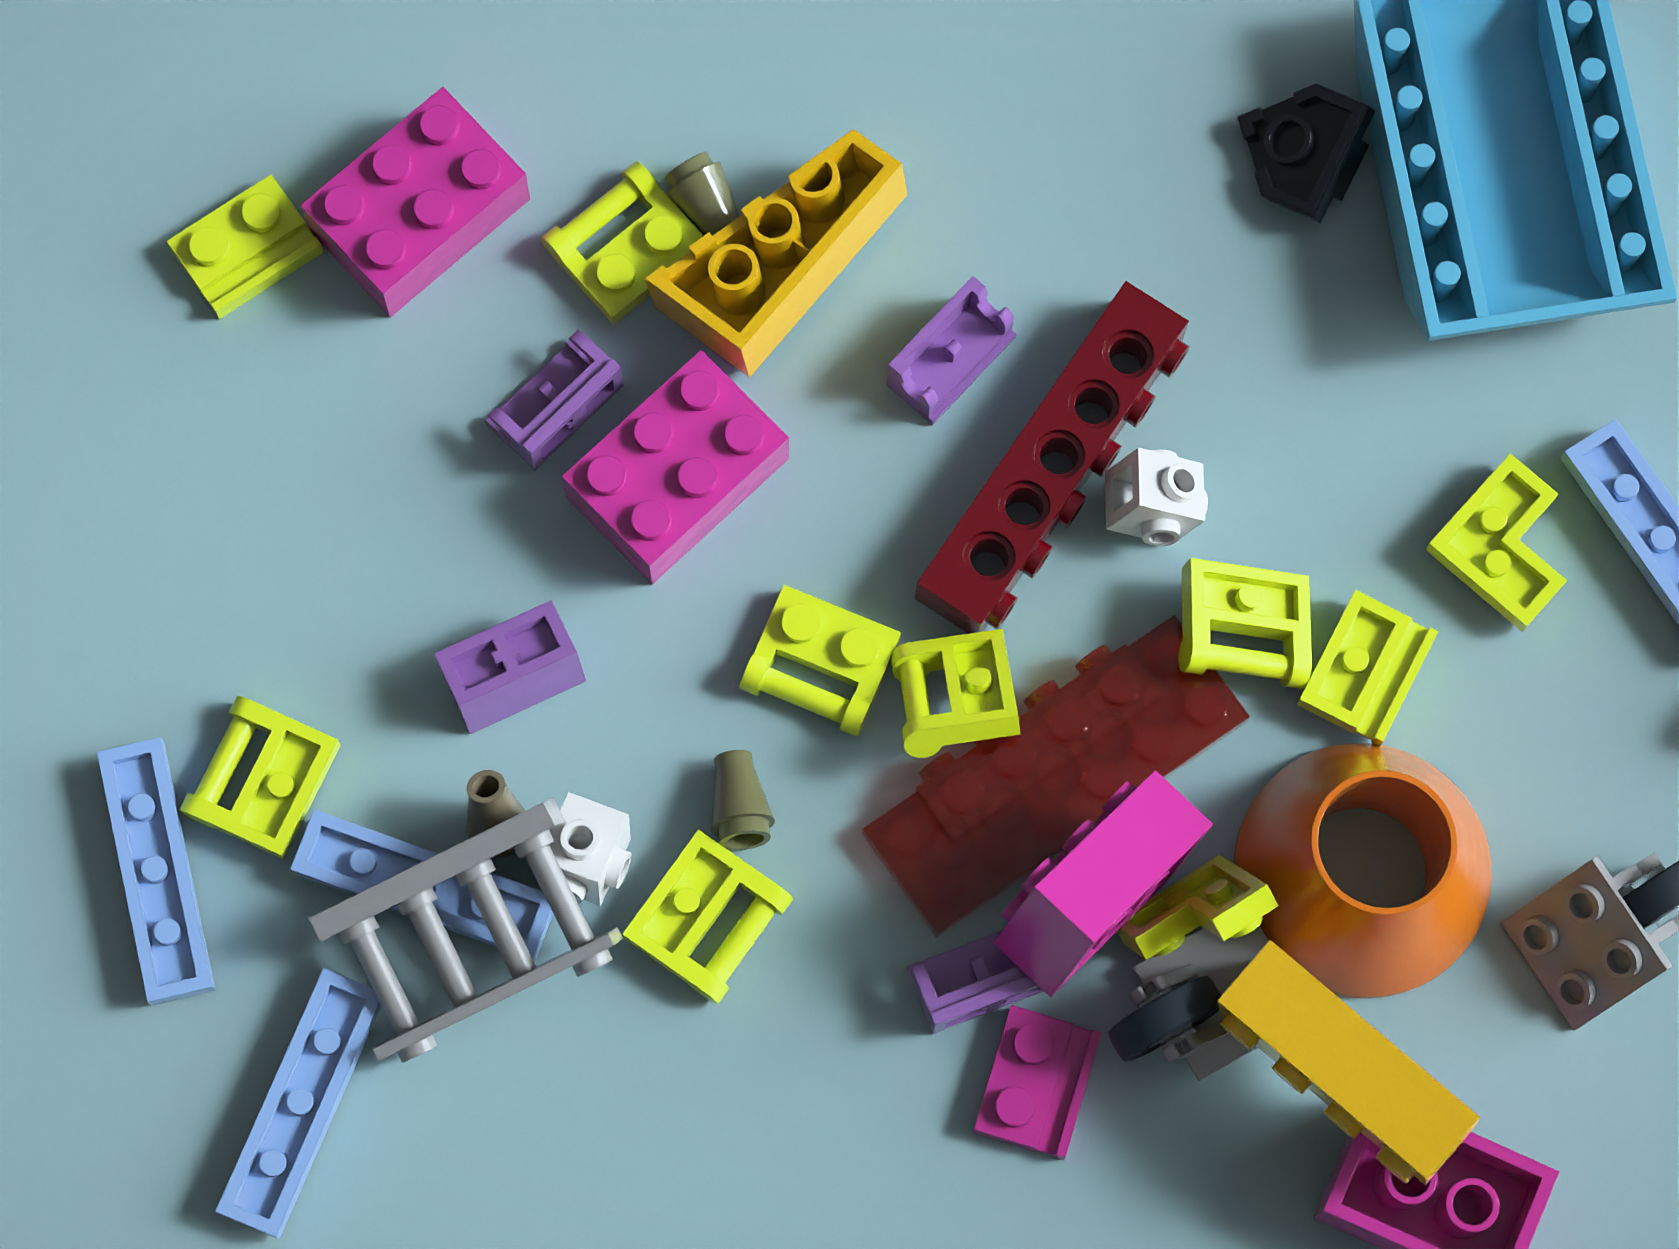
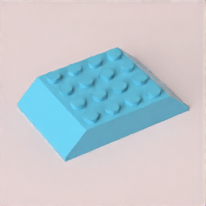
(1509, 162)

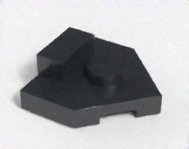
(1307, 148)

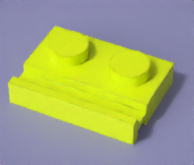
(245, 246)
(1367, 668)

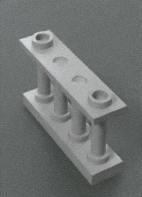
(414, 896)

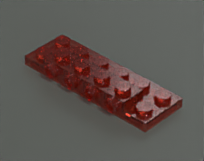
(1021, 796)

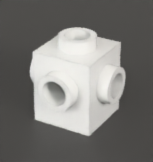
(1155, 496)
(591, 847)

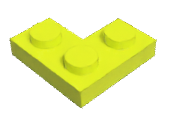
(1485, 545)
(1213, 896)

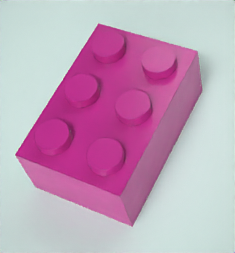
(416, 201)
(676, 467)
(1099, 880)
(1474, 1201)

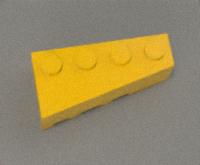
(779, 256)
(1345, 1064)

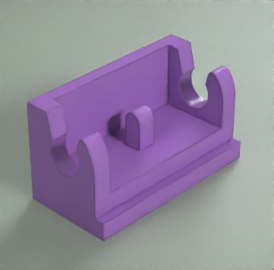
(951, 352)
(557, 400)
(511, 666)
(968, 983)

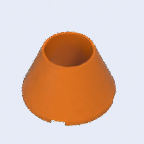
(1332, 936)

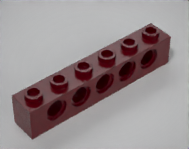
(1129, 325)

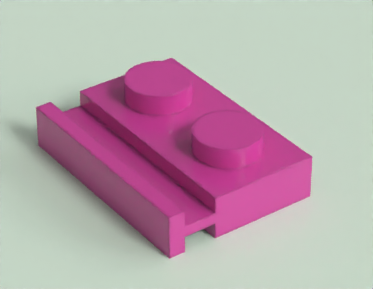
(1037, 1082)

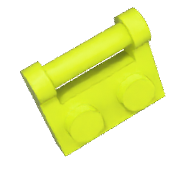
(618, 271)
(1248, 604)
(828, 642)
(976, 685)
(277, 786)
(689, 904)

